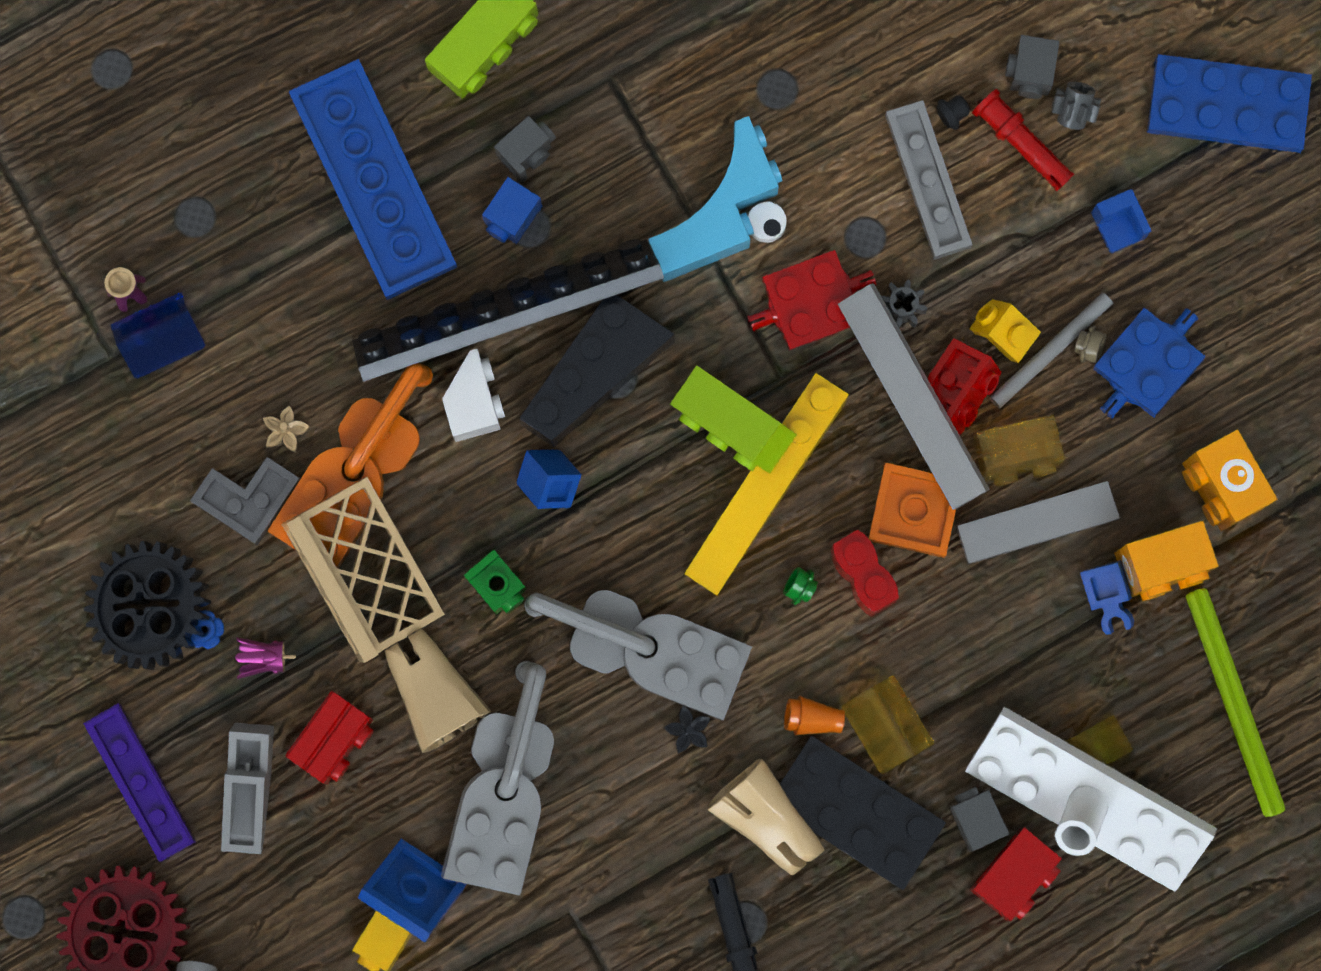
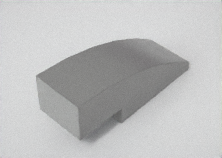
(247, 787)

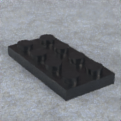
(860, 813)

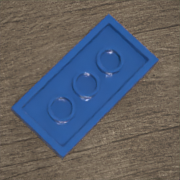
(1229, 103)

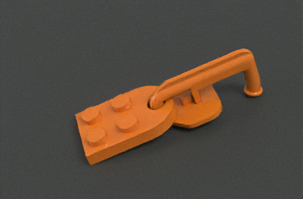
(373, 444)

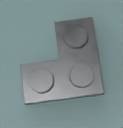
(248, 509)

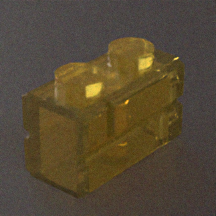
(1019, 449)

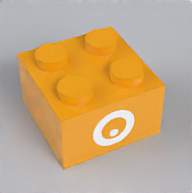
(1228, 481)
(1168, 559)

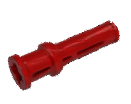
(1010, 127)

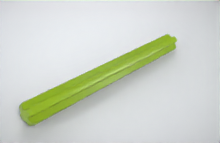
(1235, 702)

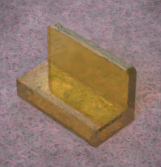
(887, 724)

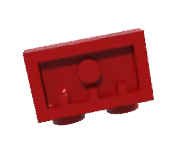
(963, 381)

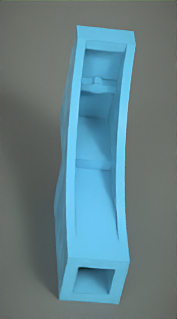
(718, 227)

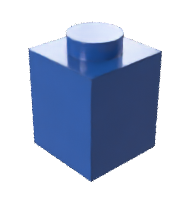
(511, 212)

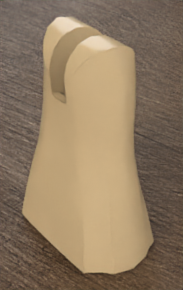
(433, 693)
(764, 814)

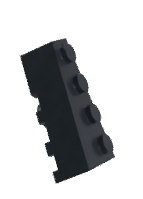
(600, 361)

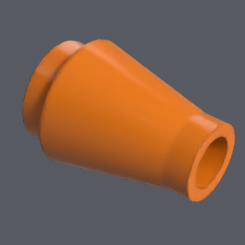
(811, 717)

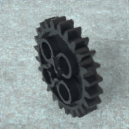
(147, 640)

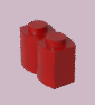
(858, 564)

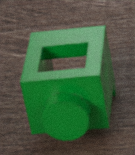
(484, 572)

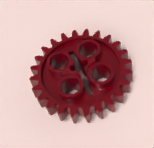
(129, 895)

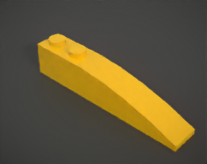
(763, 491)

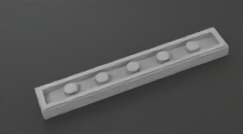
(913, 396)

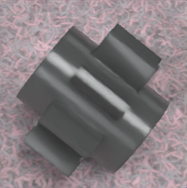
(1076, 105)
(904, 294)

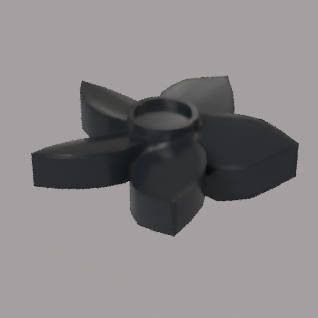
(688, 730)

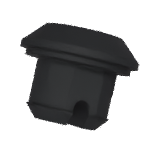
(953, 111)

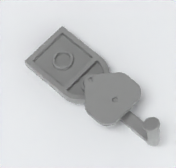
(689, 661)
(492, 834)

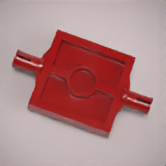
(806, 299)

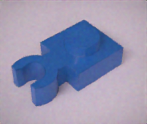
(1107, 589)

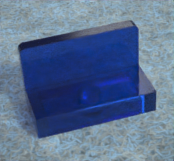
(157, 335)

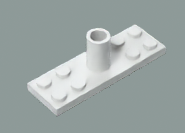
(1090, 801)

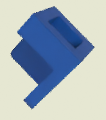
(1121, 221)
(548, 479)

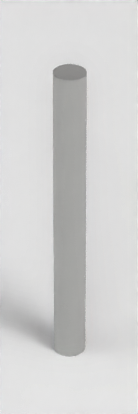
(1051, 350)

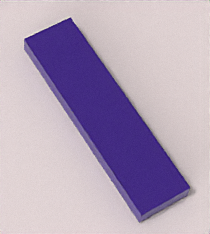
(139, 782)

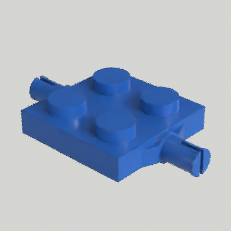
(1149, 363)

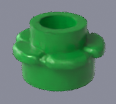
(800, 585)

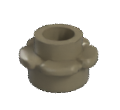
(1090, 345)

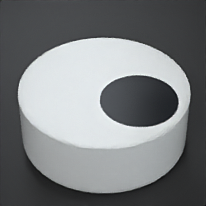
(767, 221)

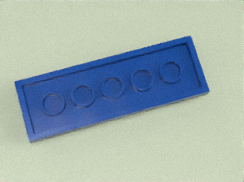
(373, 179)

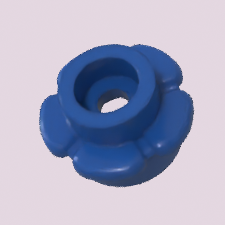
(212, 637)

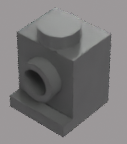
(525, 147)

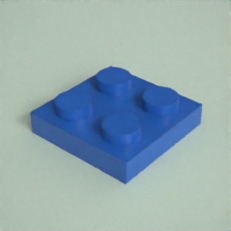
(411, 890)

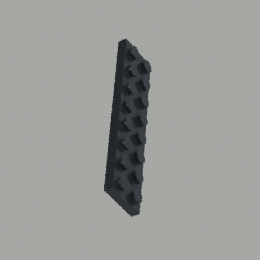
(506, 309)

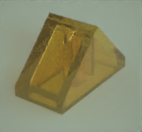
(1102, 741)

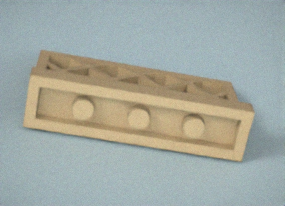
(334, 589)

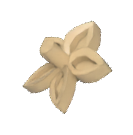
(285, 429)

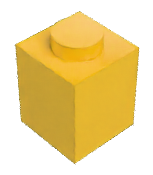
(381, 943)

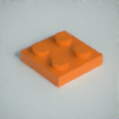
(911, 512)

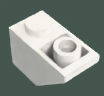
(469, 400)

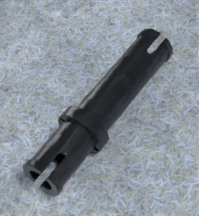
(733, 924)

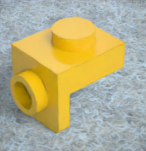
(1005, 329)

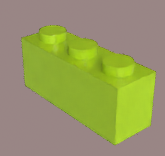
(479, 42)
(732, 421)

